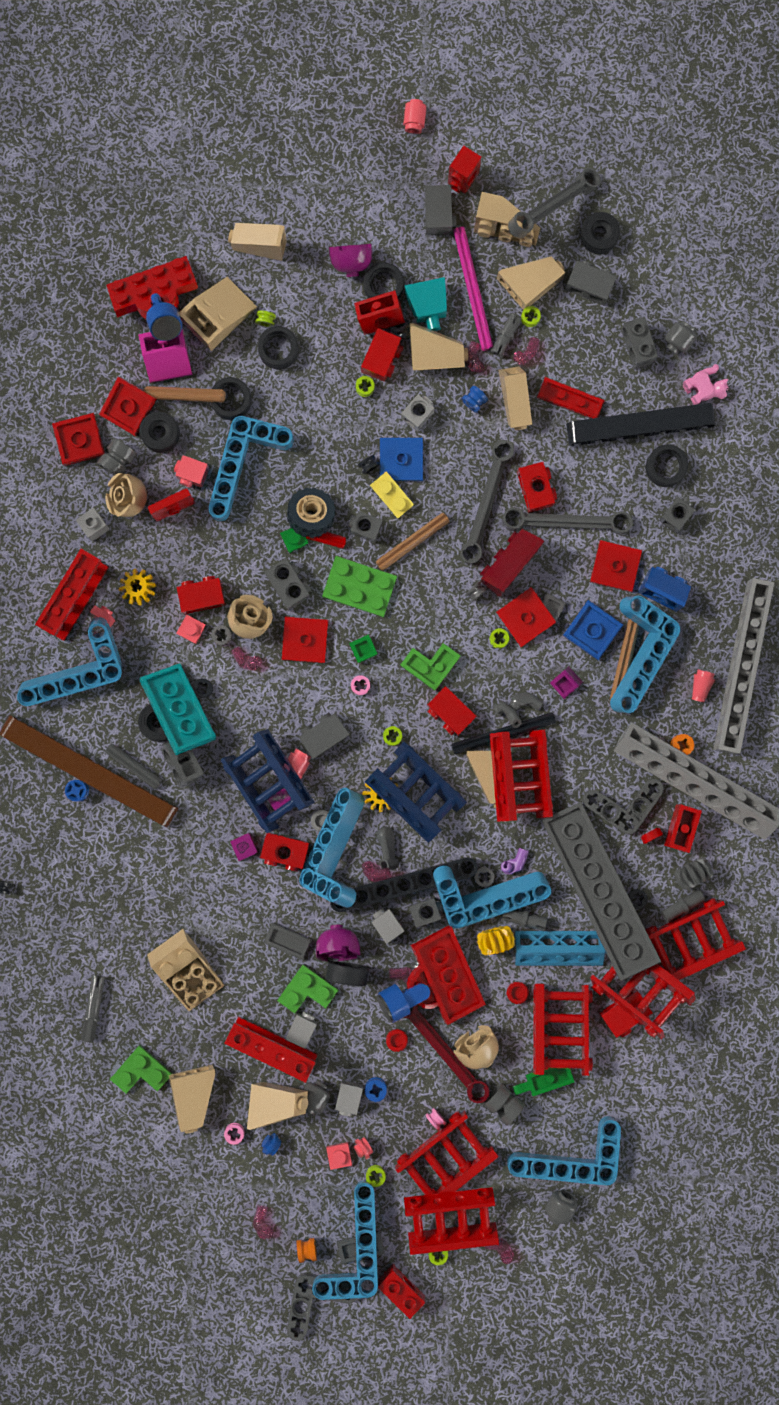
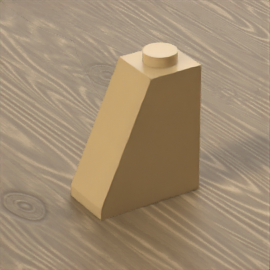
(259, 240)
(531, 280)
(435, 350)
(516, 397)
(482, 766)
(191, 1096)
(274, 1104)

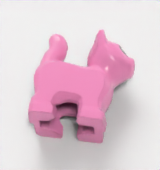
(704, 388)

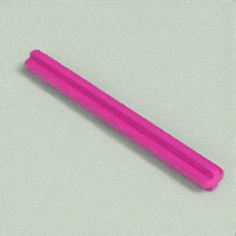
(473, 289)

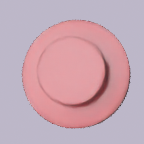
(363, 1148)

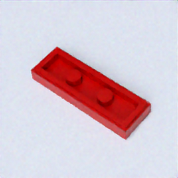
(570, 398)

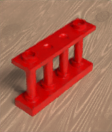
(72, 595)
(503, 775)
(710, 955)
(663, 980)
(542, 1040)
(271, 1049)
(467, 1169)
(454, 1237)

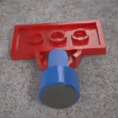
(155, 296)
(438, 981)

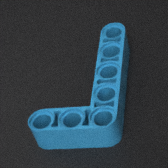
(237, 459)
(646, 653)
(77, 673)
(329, 847)
(489, 901)
(573, 1164)
(362, 1249)

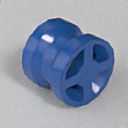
(474, 399)
(73, 789)
(375, 1085)

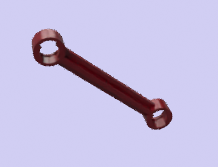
(446, 1054)

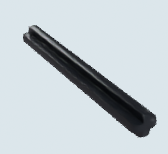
(484, 739)

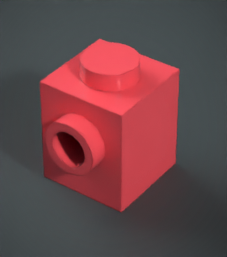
(191, 472)

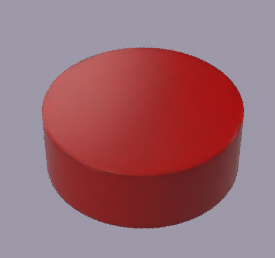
(651, 835)
(517, 992)
(396, 1040)

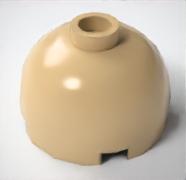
(126, 495)
(249, 617)
(478, 1049)

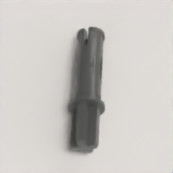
(92, 1009)

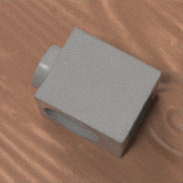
(413, 420)
(92, 524)
(387, 924)
(302, 1029)
(349, 1098)

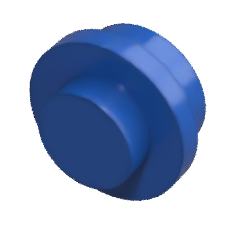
(271, 1144)

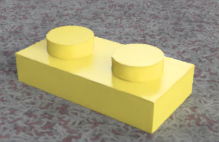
(391, 494)

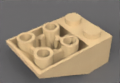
(493, 219)
(216, 312)
(184, 970)

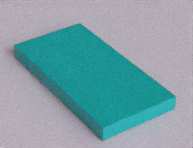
(177, 709)

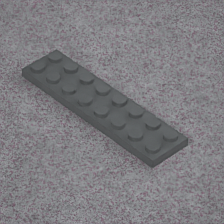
(601, 891)

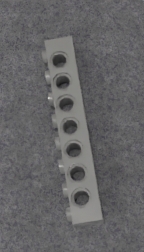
(743, 666)
(698, 781)

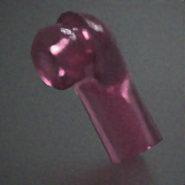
(529, 353)
(474, 362)
(246, 662)
(373, 873)
(400, 973)
(259, 1224)
(504, 1251)

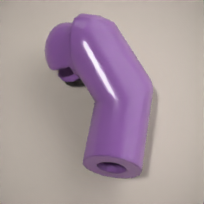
(517, 864)

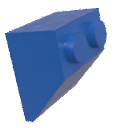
(665, 589)

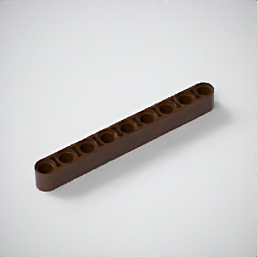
(88, 771)

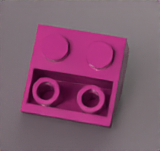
(165, 358)

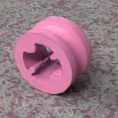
(362, 691)
(436, 1119)
(228, 1136)

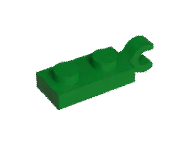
(538, 1084)

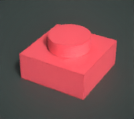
(104, 613)
(191, 629)
(339, 1155)

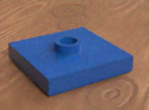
(402, 458)
(592, 630)

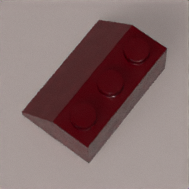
(510, 561)

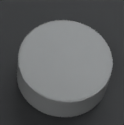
(318, 819)

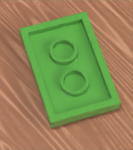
(359, 586)

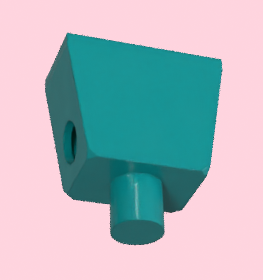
(428, 301)

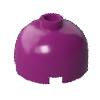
(351, 258)
(337, 944)

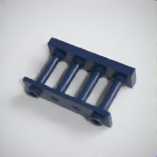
(283, 769)
(402, 805)

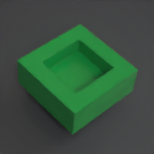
(293, 540)
(363, 649)

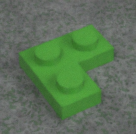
(430, 671)
(306, 984)
(141, 1065)

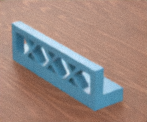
(559, 953)

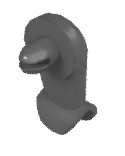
(386, 840)

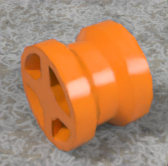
(678, 743)
(306, 1250)

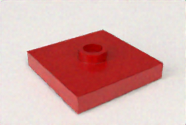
(127, 406)
(78, 439)
(171, 505)
(615, 566)
(526, 617)
(305, 640)

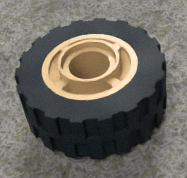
(311, 500)

